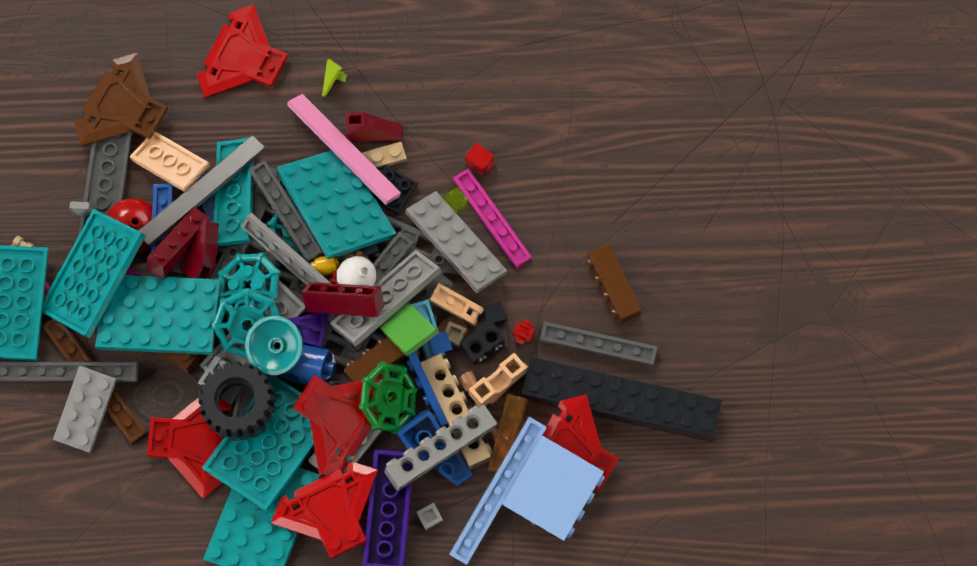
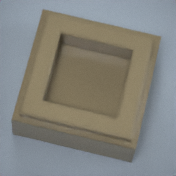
(455, 333)

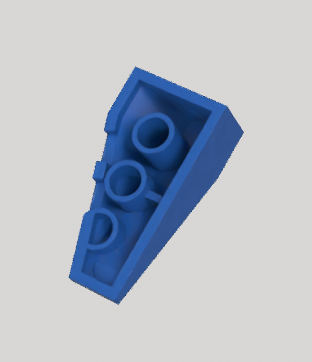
(425, 426)

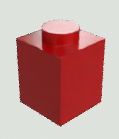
(480, 159)

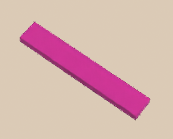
(492, 218)

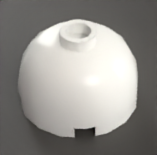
(356, 271)

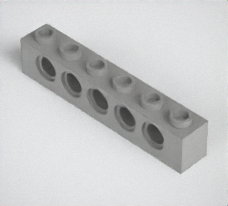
(401, 478)

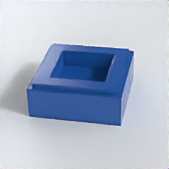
(440, 343)

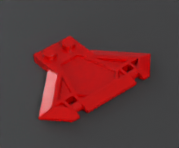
(241, 55)
(334, 420)
(580, 435)
(187, 444)
(330, 509)

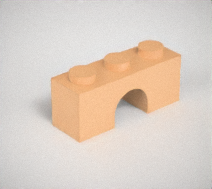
(506, 375)

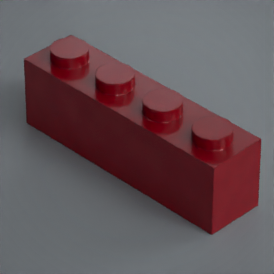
(176, 244)
(343, 299)

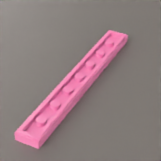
(344, 149)

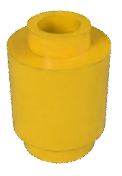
(325, 266)

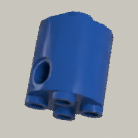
(312, 362)

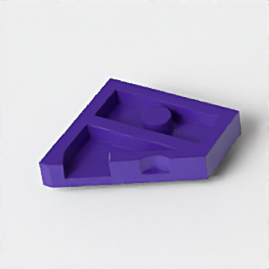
(311, 328)

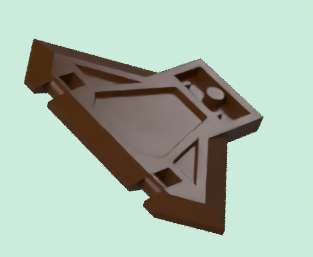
(120, 105)

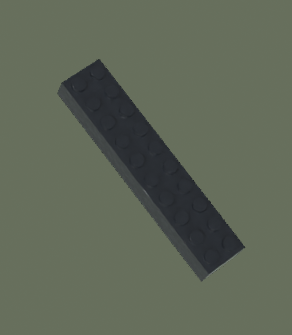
(624, 399)

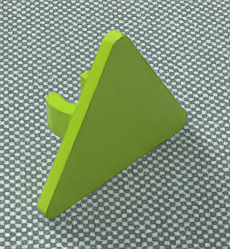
(332, 72)

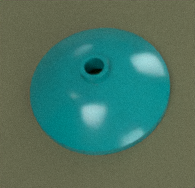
(262, 341)

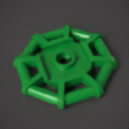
(380, 397)

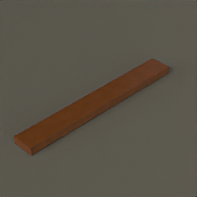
(75, 353)

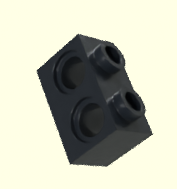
(479, 339)

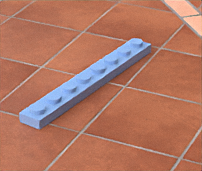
(497, 490)

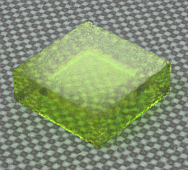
(455, 199)

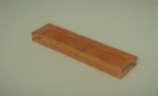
(508, 430)

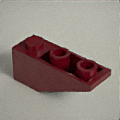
(367, 127)
(202, 253)

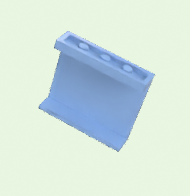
(553, 488)

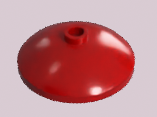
(130, 210)

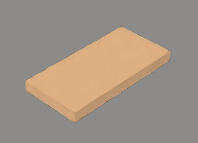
(170, 161)

